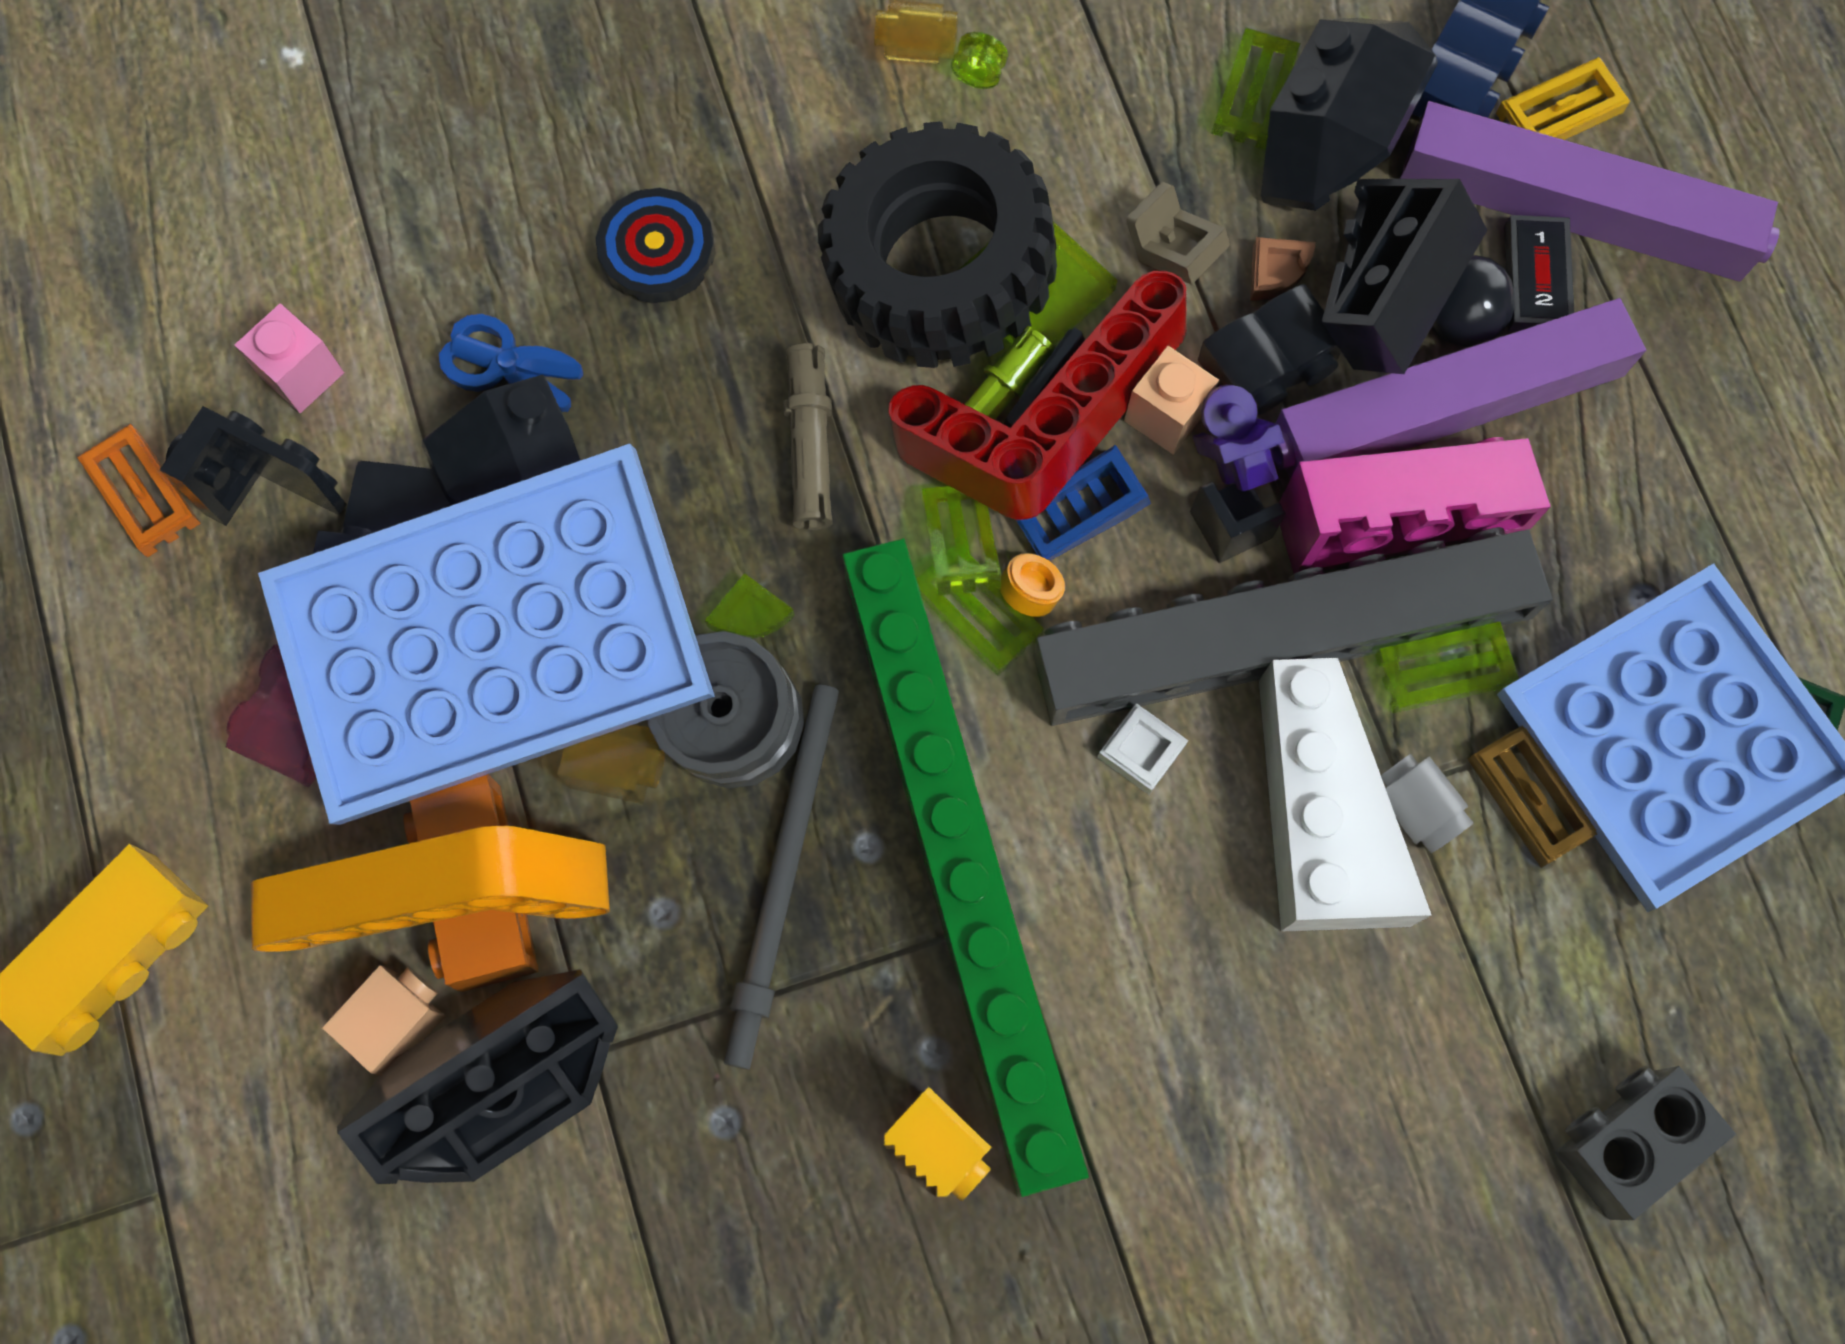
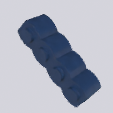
(1477, 50)

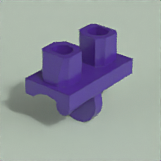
(1238, 438)

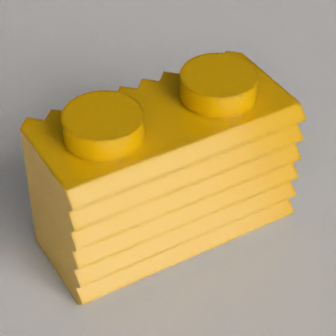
(939, 1146)

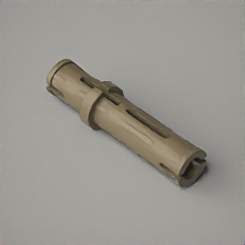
(808, 425)

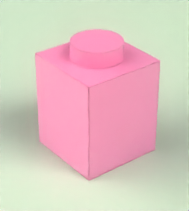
(289, 358)

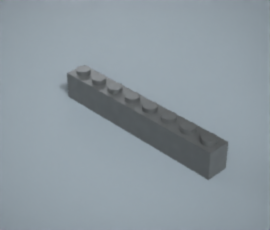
(1312, 616)

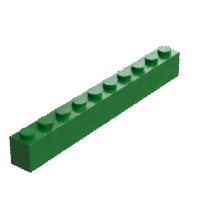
(964, 872)

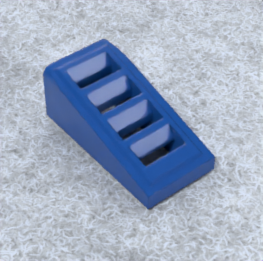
(1134, 499)

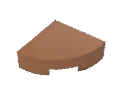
(1278, 266)

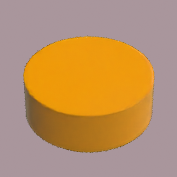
(1032, 585)

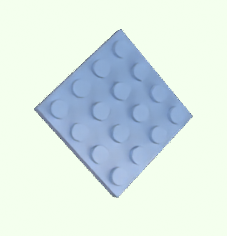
(1681, 736)

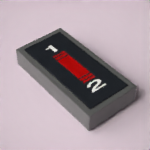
(1539, 269)

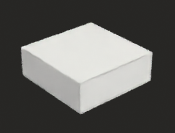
(1142, 749)

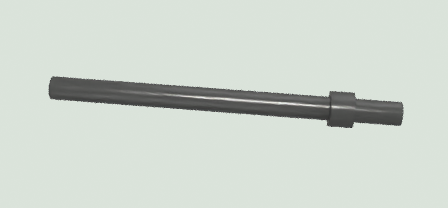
(753, 997)

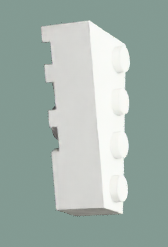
(1330, 813)

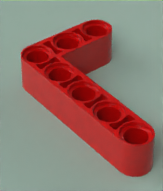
(1031, 462)

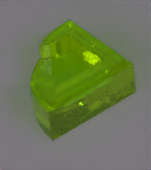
(749, 611)

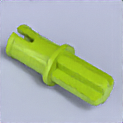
(1011, 373)

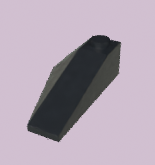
(500, 440)

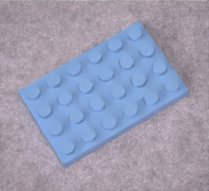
(484, 635)

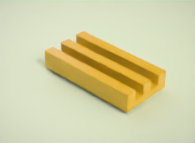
(1514, 107)

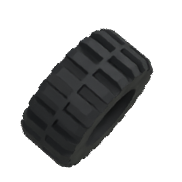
(927, 178)

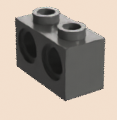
(1651, 1158)

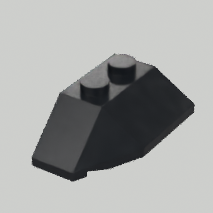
(1342, 108)
(484, 1084)

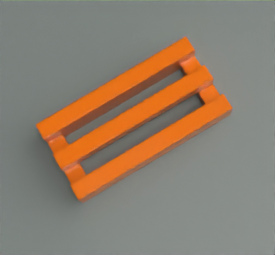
(163, 527)

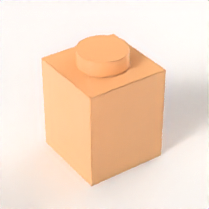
(1169, 399)
(385, 1018)

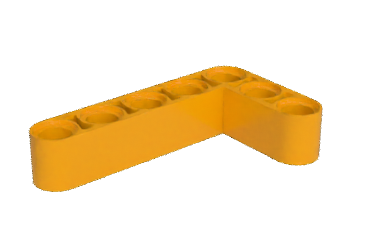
(429, 883)

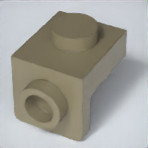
(1174, 238)

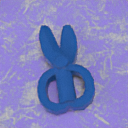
(507, 362)

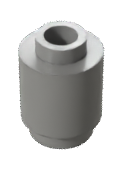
(1425, 802)

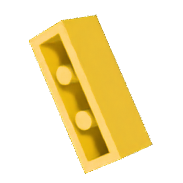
(96, 952)

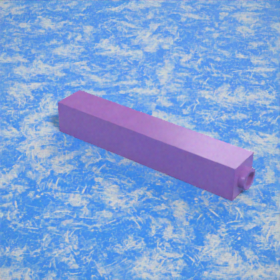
(1598, 191)
(1463, 388)

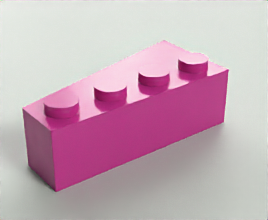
(1407, 499)

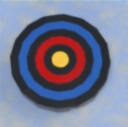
(655, 245)

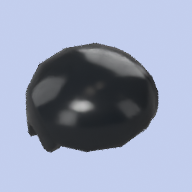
(1478, 304)

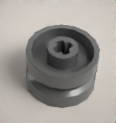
(756, 733)

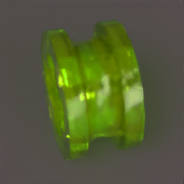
(979, 60)

